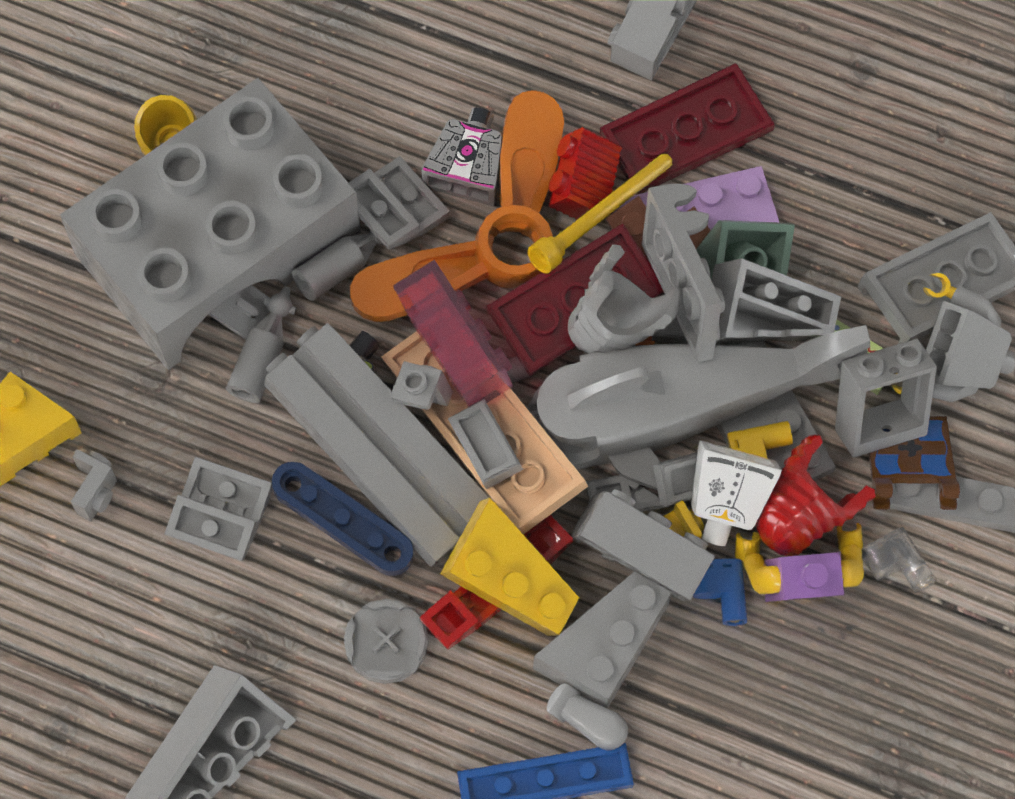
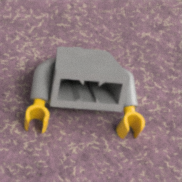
(966, 344)

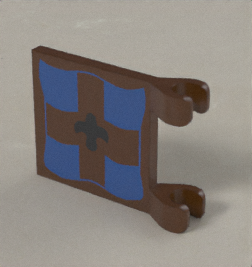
(917, 462)

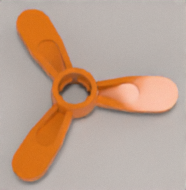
(525, 169)

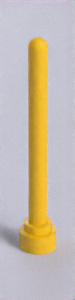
(548, 252)

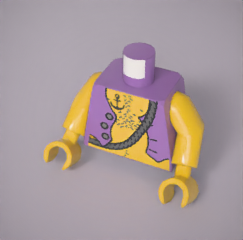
(804, 574)

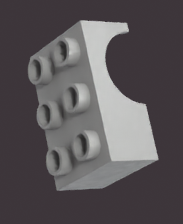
(209, 215)

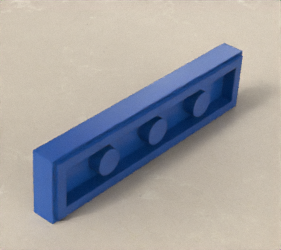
(550, 776)

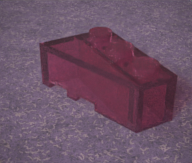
(453, 336)

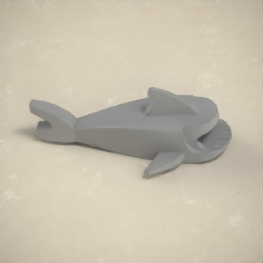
(653, 396)

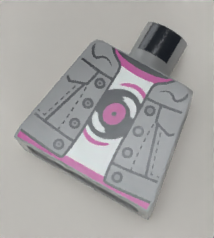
(466, 159)

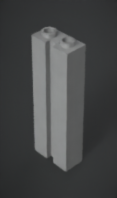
(375, 441)

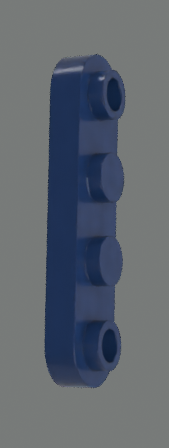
(342, 518)

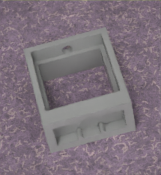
(905, 418)

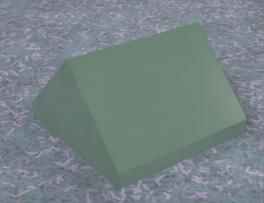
(754, 241)

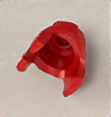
(800, 509)

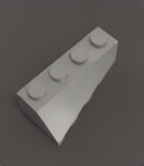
(212, 739)

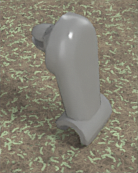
(594, 721)

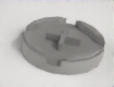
(385, 641)

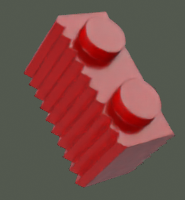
(583, 172)

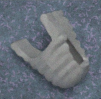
(617, 311)

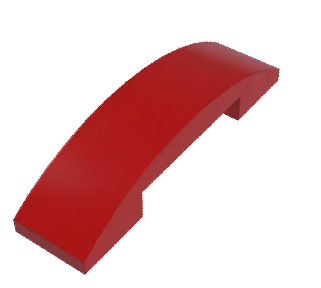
(464, 612)

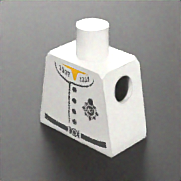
(730, 489)

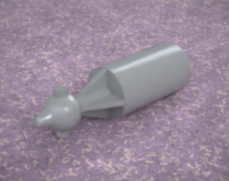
(334, 264)
(260, 349)

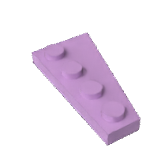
(730, 196)

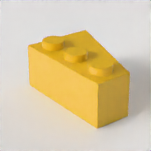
(29, 426)
(509, 571)

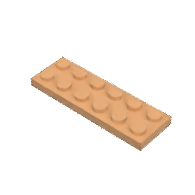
(547, 474)

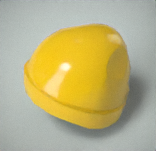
(160, 120)

